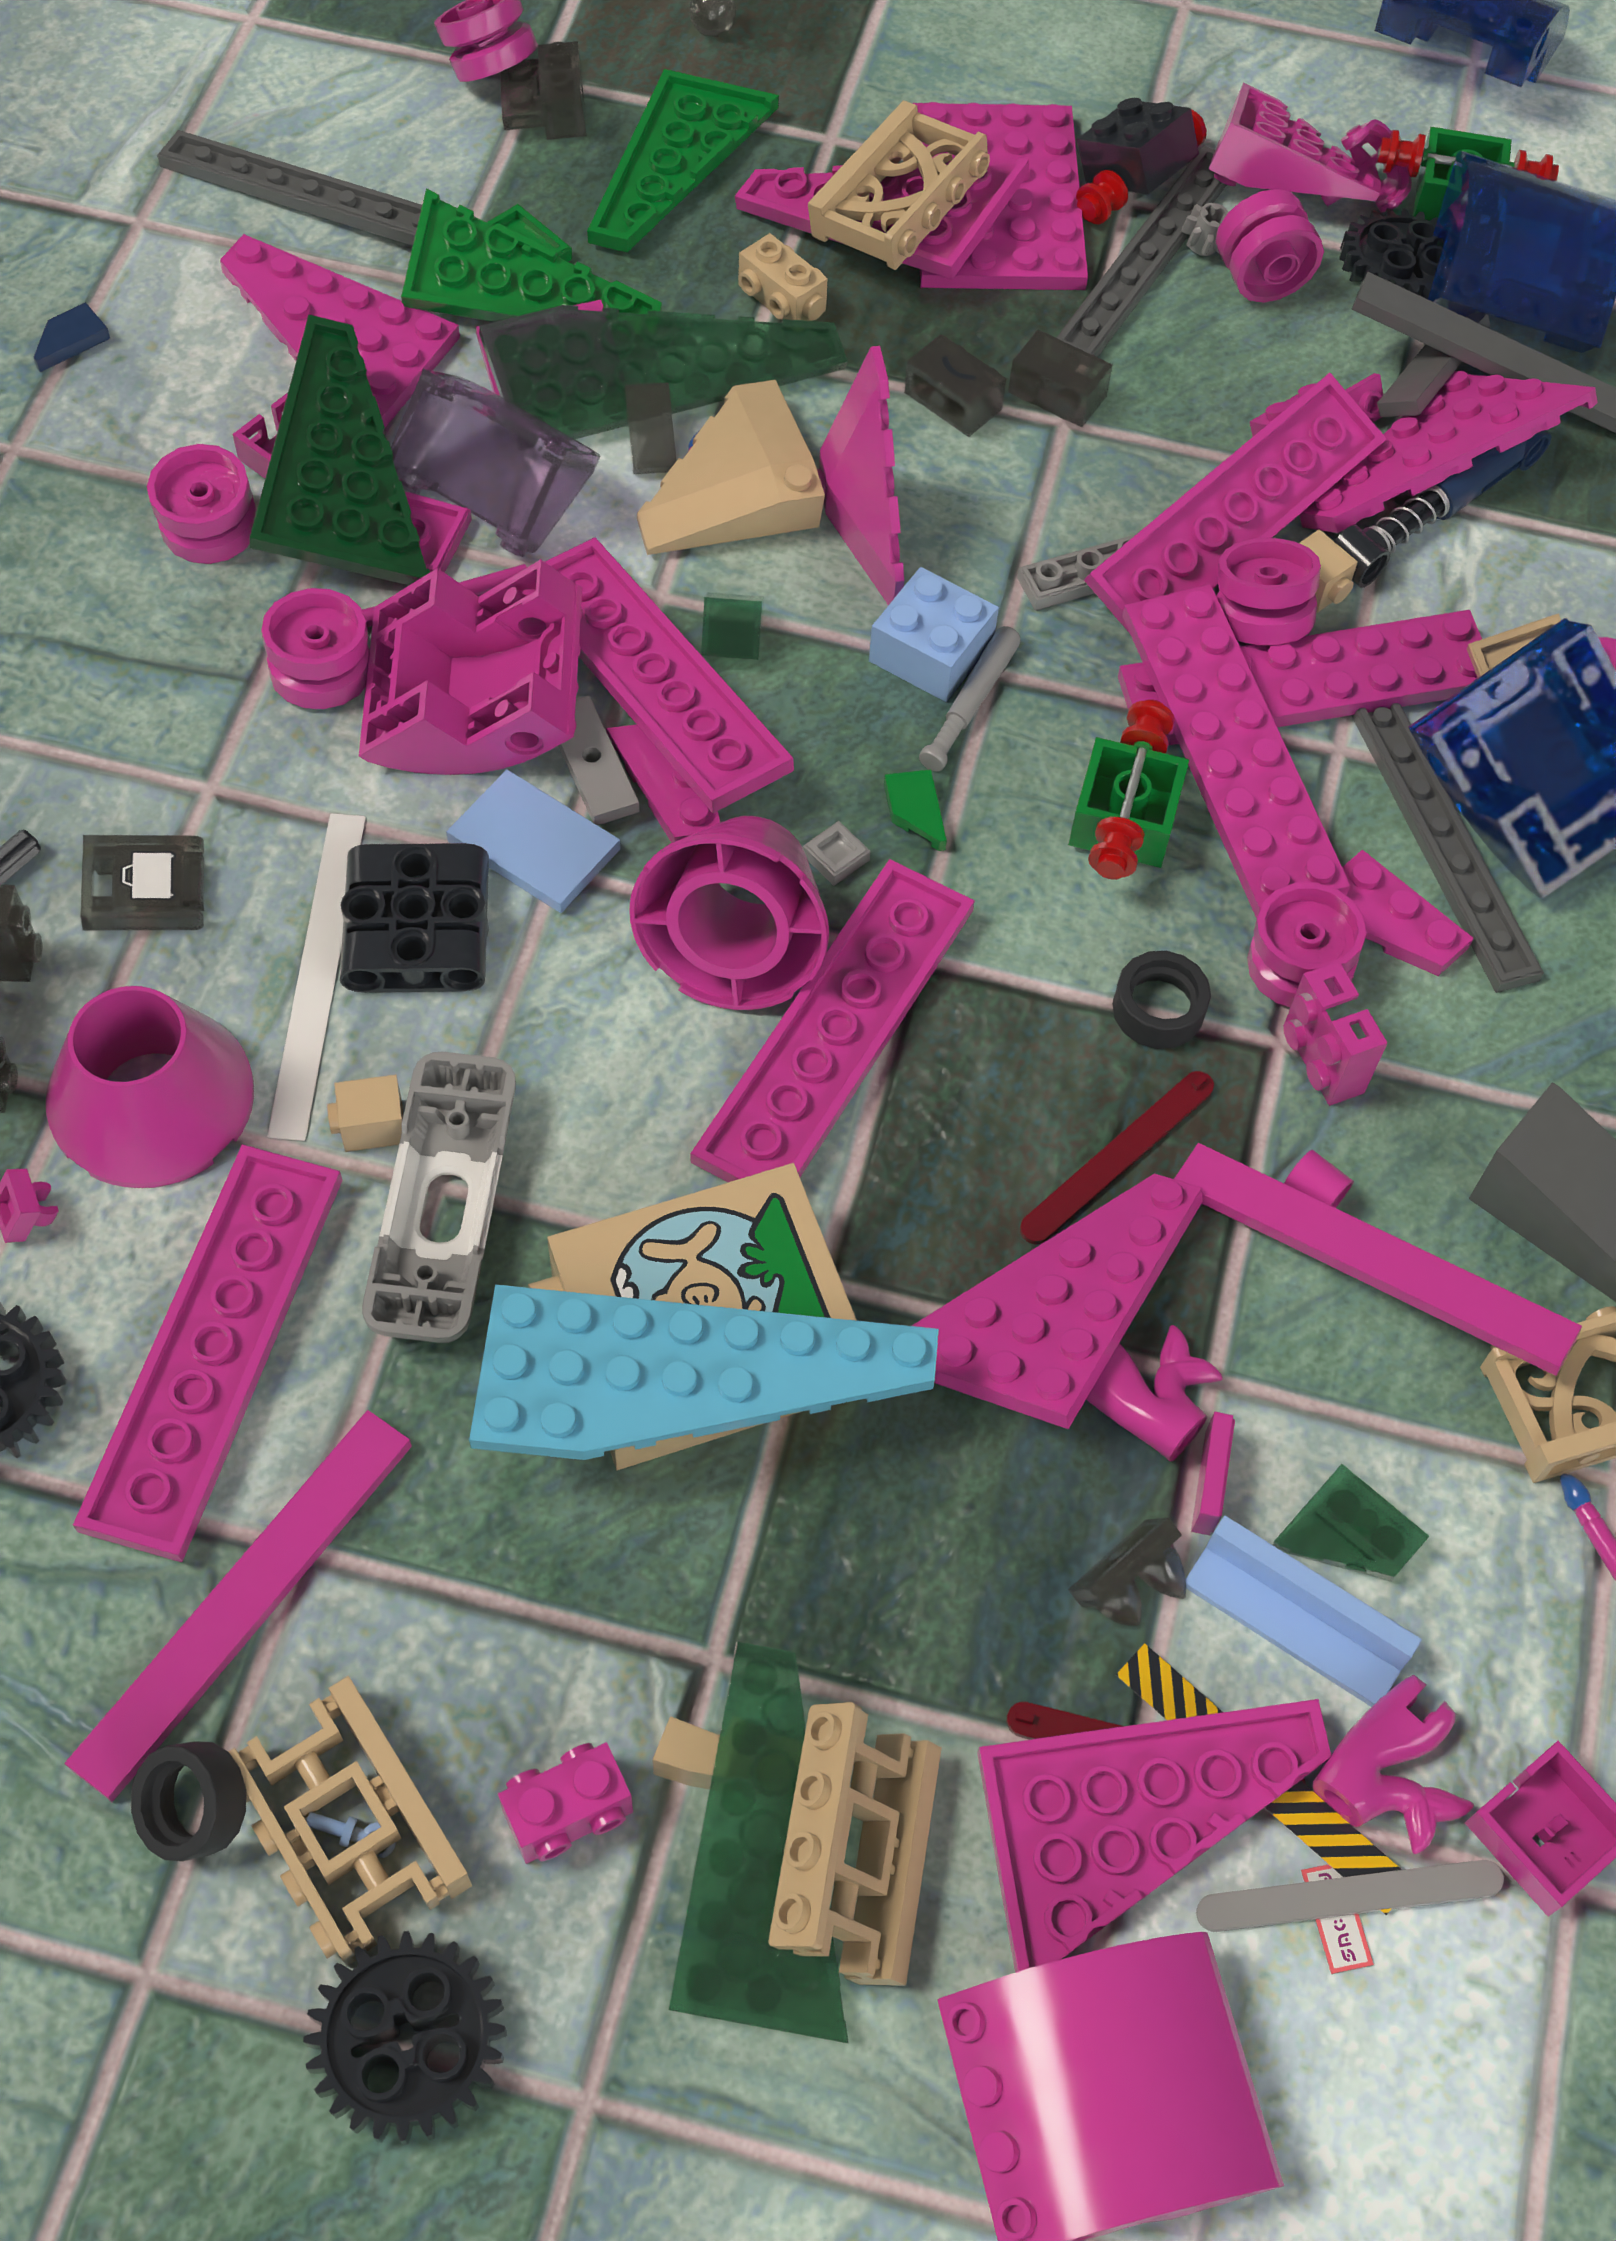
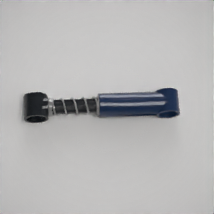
(1376, 543)

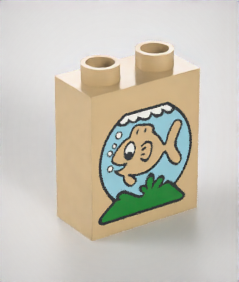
(719, 1247)

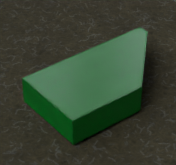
(915, 805)

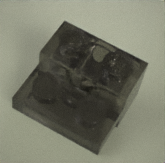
(561, 96)

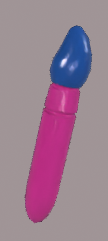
(1579, 1500)

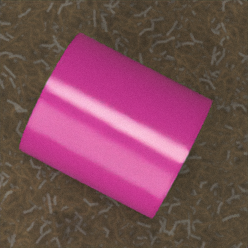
(1319, 1179)

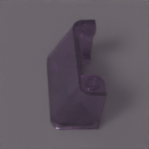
(489, 458)

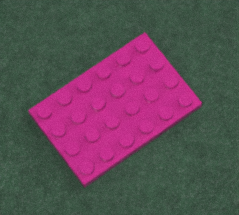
(1040, 230)

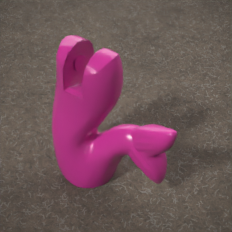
(1160, 1420)
(1381, 1739)

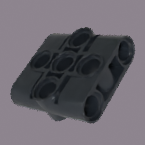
(384, 888)

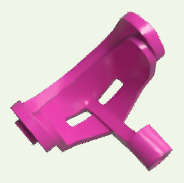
(1397, 183)

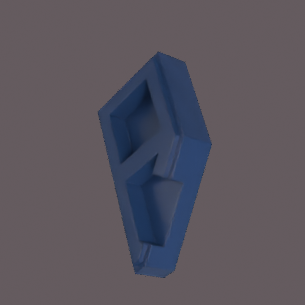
(69, 336)

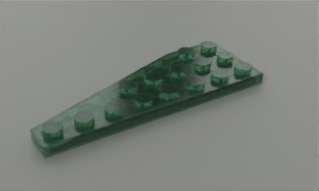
(576, 362)

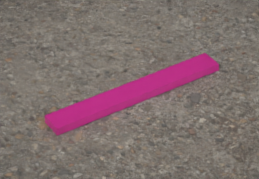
(1382, 1260)
(237, 1606)

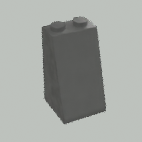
(1558, 1187)

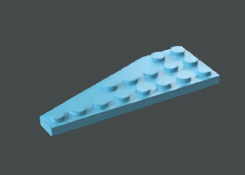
(623, 1372)

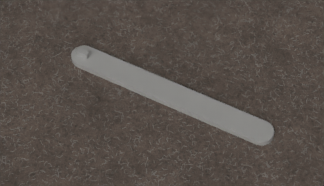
(1349, 1895)

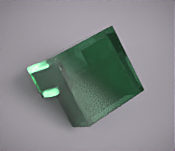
(732, 625)

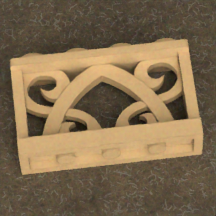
(914, 216)
(1572, 1443)

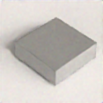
(836, 853)

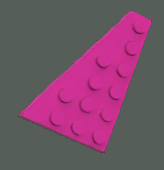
(785, 195)
(390, 337)
(1456, 425)
(1056, 1315)
(1118, 1811)

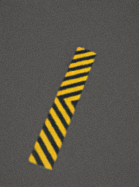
(1297, 1808)

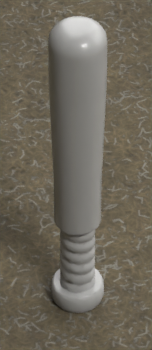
(978, 685)

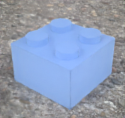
(932, 634)

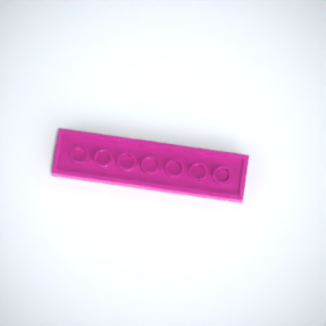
(1242, 498)
(1350, 669)
(668, 684)
(1232, 744)
(835, 1027)
(208, 1355)

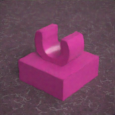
(20, 1205)

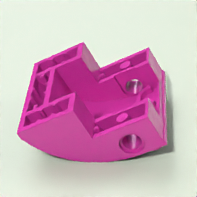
(472, 677)
(1108, 2091)

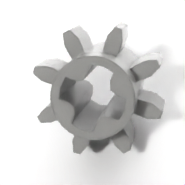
(1203, 227)

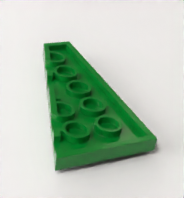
(676, 145)
(497, 273)

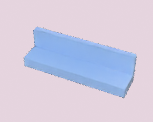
(1301, 1612)

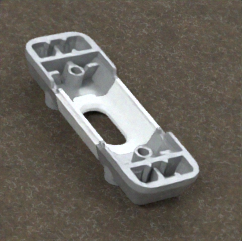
(449, 1127)

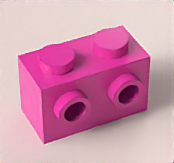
(566, 1802)

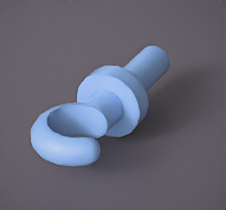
(347, 1831)

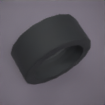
(1172, 969)
(154, 1801)

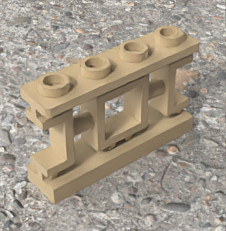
(385, 1796)
(889, 1851)

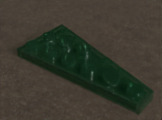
(724, 1948)

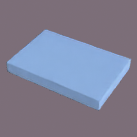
(535, 840)

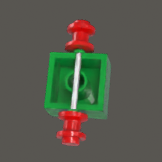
(1436, 161)
(1130, 795)

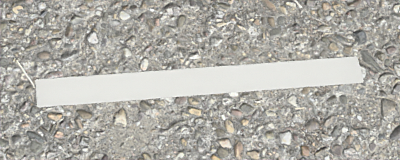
(314, 984)

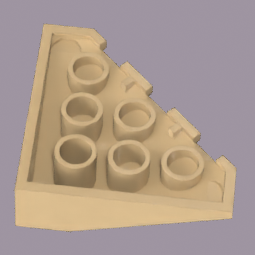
(738, 479)

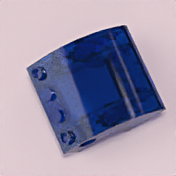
(1519, 30)
(1527, 252)
(1534, 755)

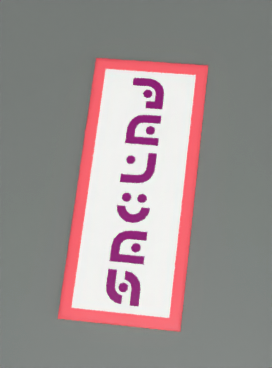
(1341, 1935)

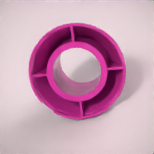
(718, 944)
(154, 1126)

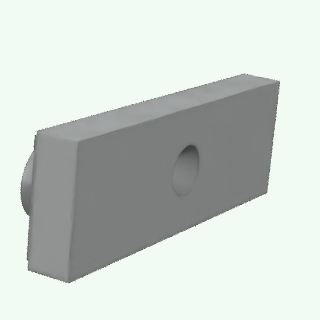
(1063, 576)
(597, 767)

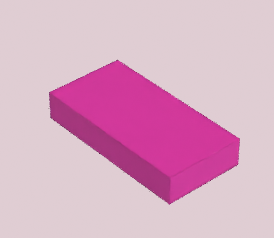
(1213, 1473)

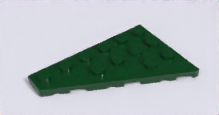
(332, 470)

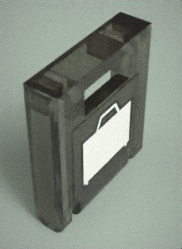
(153, 882)

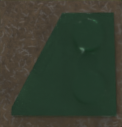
(1352, 1529)

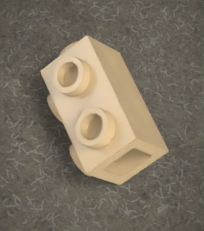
(782, 280)

